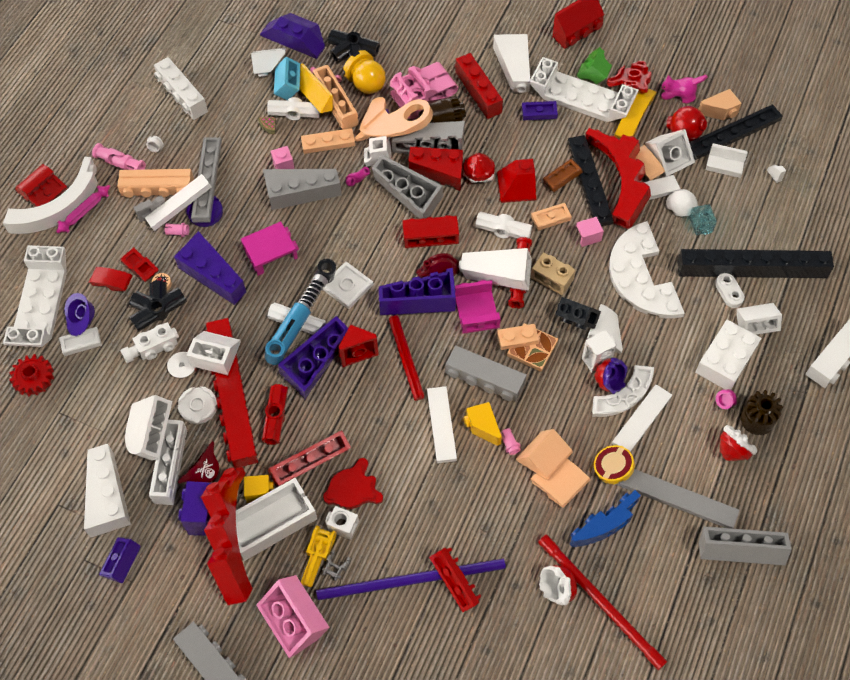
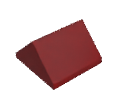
(357, 346)

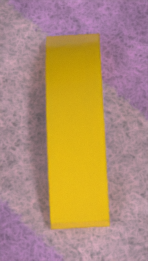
(629, 124)

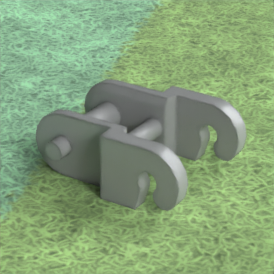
(329, 563)

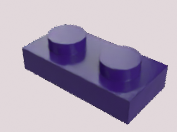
(539, 110)

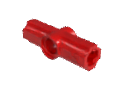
(273, 425)

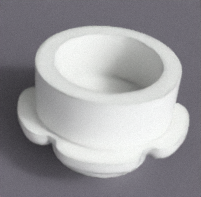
(154, 143)

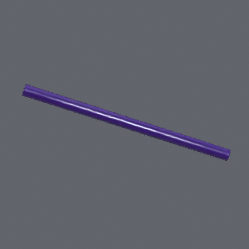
(405, 580)

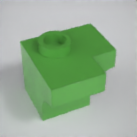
(595, 67)

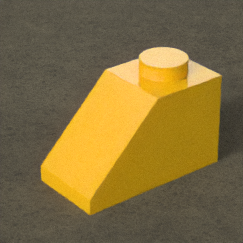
(483, 423)

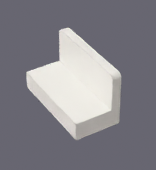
(726, 160)

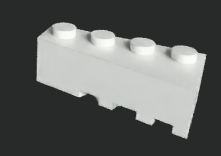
(104, 494)

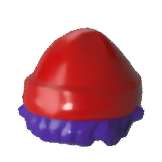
(611, 375)

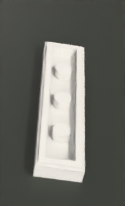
(178, 202)
(642, 418)
(441, 425)

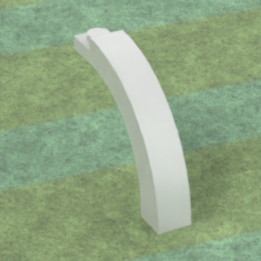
(47, 215)

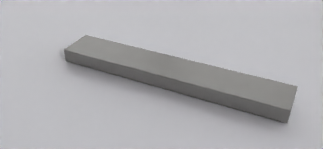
(208, 168)
(681, 499)

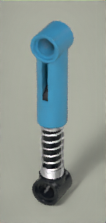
(299, 313)

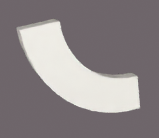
(627, 397)

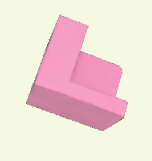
(590, 231)

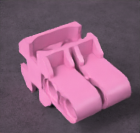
(424, 84)

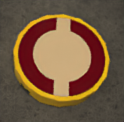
(614, 464)

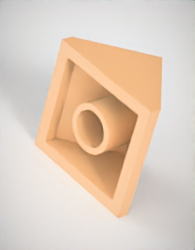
(545, 453)

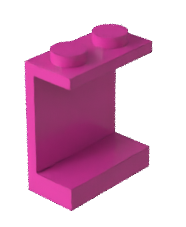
(268, 246)
(476, 306)

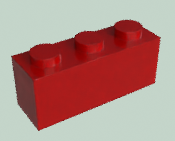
(430, 231)

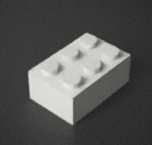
(728, 355)

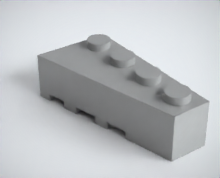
(409, 187)

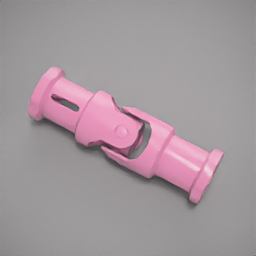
(117, 158)

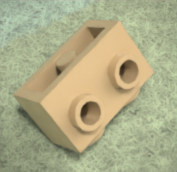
(553, 273)

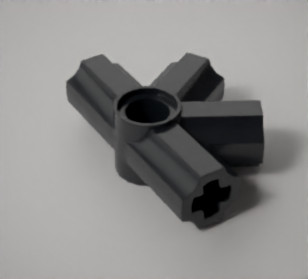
(350, 44)
(148, 304)

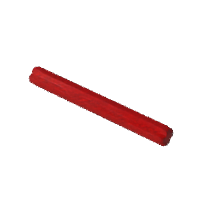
(406, 358)

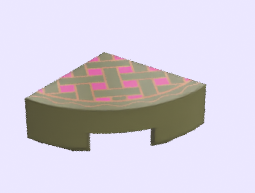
(268, 124)

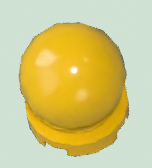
(365, 73)

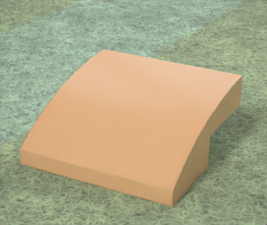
(563, 483)

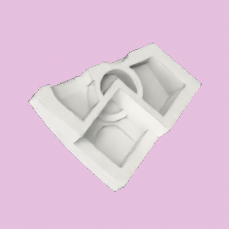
(608, 321)

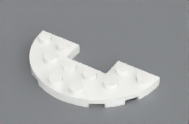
(633, 279)

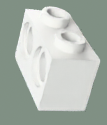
(598, 349)

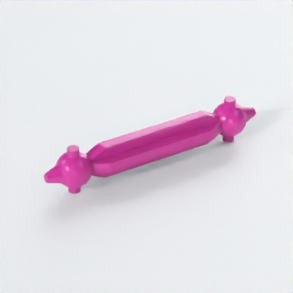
(83, 209)

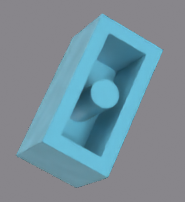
(287, 78)

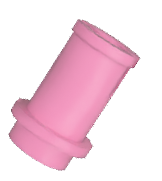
(177, 229)
(512, 446)

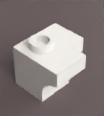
(376, 147)

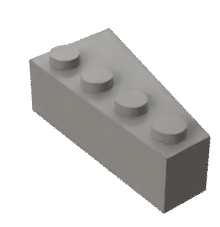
(435, 135)
(300, 186)

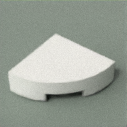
(776, 172)

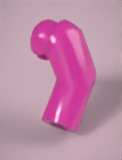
(357, 177)

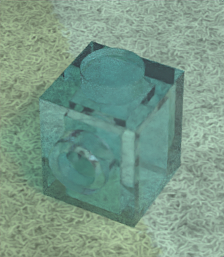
(702, 219)

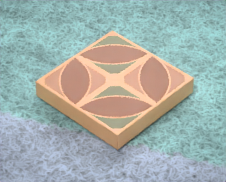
(535, 355)

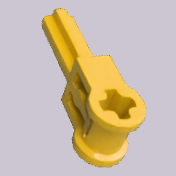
(318, 550)

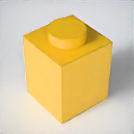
(257, 486)

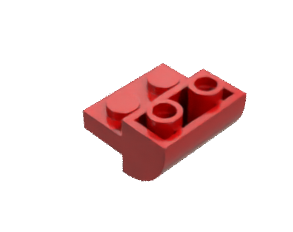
(41, 186)

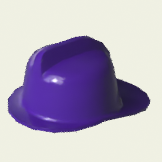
(78, 313)

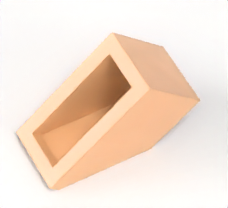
(721, 105)

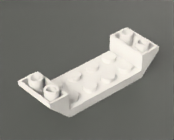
(580, 94)
(39, 297)

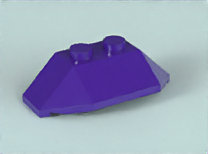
(296, 34)

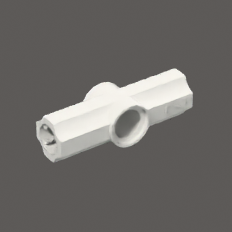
(292, 109)
(503, 225)
(278, 313)

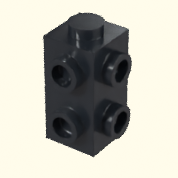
(579, 313)

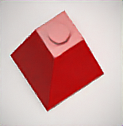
(517, 181)

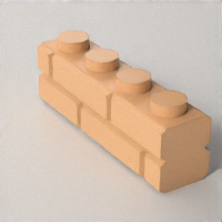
(342, 107)
(153, 182)

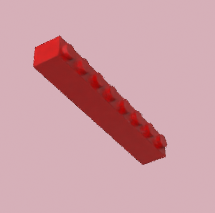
(234, 406)

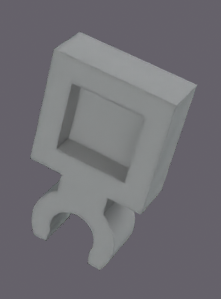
(145, 208)

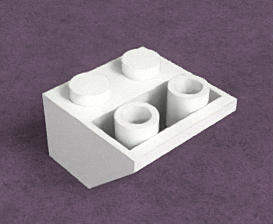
(213, 352)

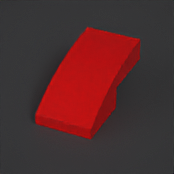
(140, 266)
(111, 278)

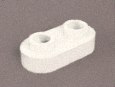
(728, 289)

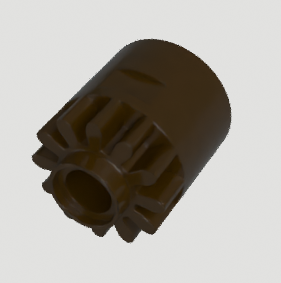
(447, 110)
(761, 413)

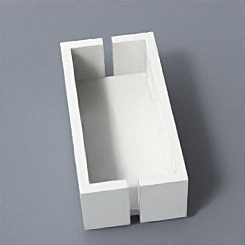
(272, 518)

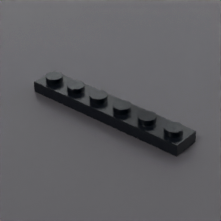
(736, 130)
(590, 180)

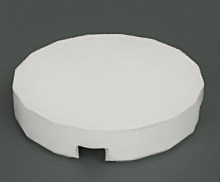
(197, 405)

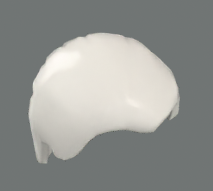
(681, 202)

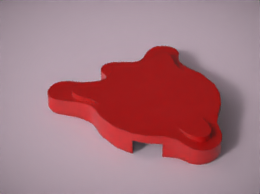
(635, 76)
(352, 488)

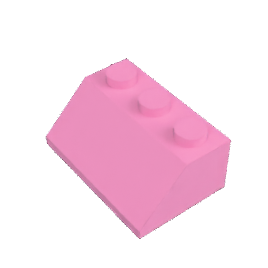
(292, 615)

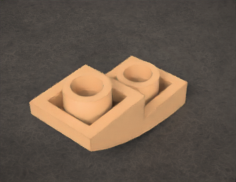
(652, 165)

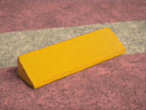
(315, 90)

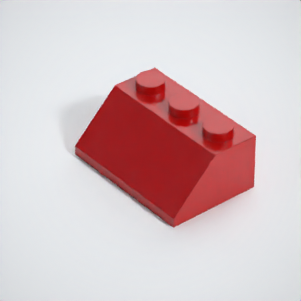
(577, 21)

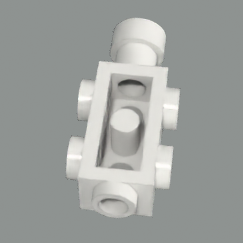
(151, 342)

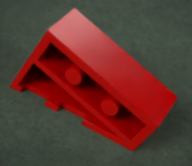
(438, 164)

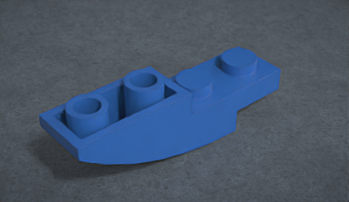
(604, 525)

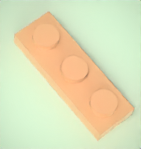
(328, 141)

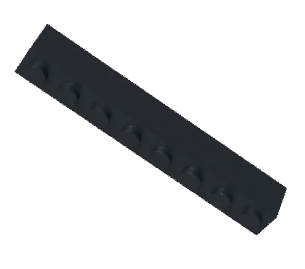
(755, 263)

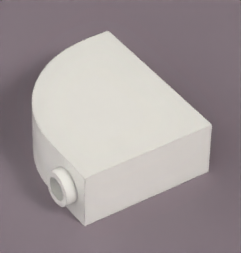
(147, 427)

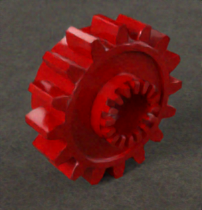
(31, 375)

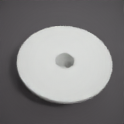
(179, 365)

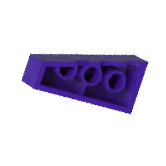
(209, 268)
(419, 295)
(313, 357)

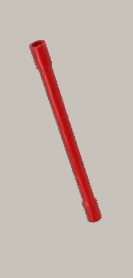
(649, 651)

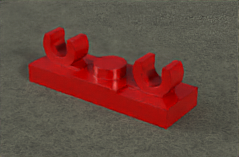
(455, 579)

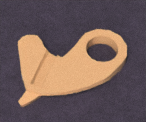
(380, 123)

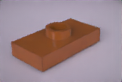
(562, 175)

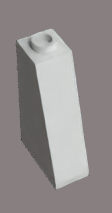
(514, 60)
(503, 267)

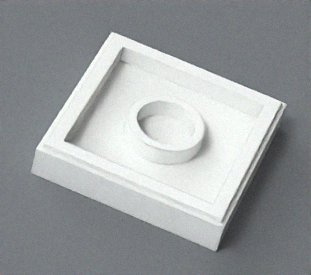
(348, 285)

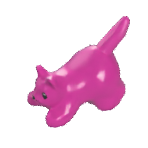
(684, 88)

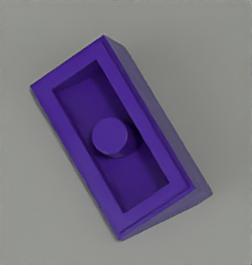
(120, 559)

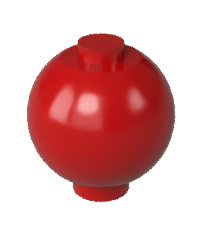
(689, 119)

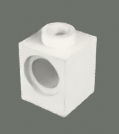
(346, 530)

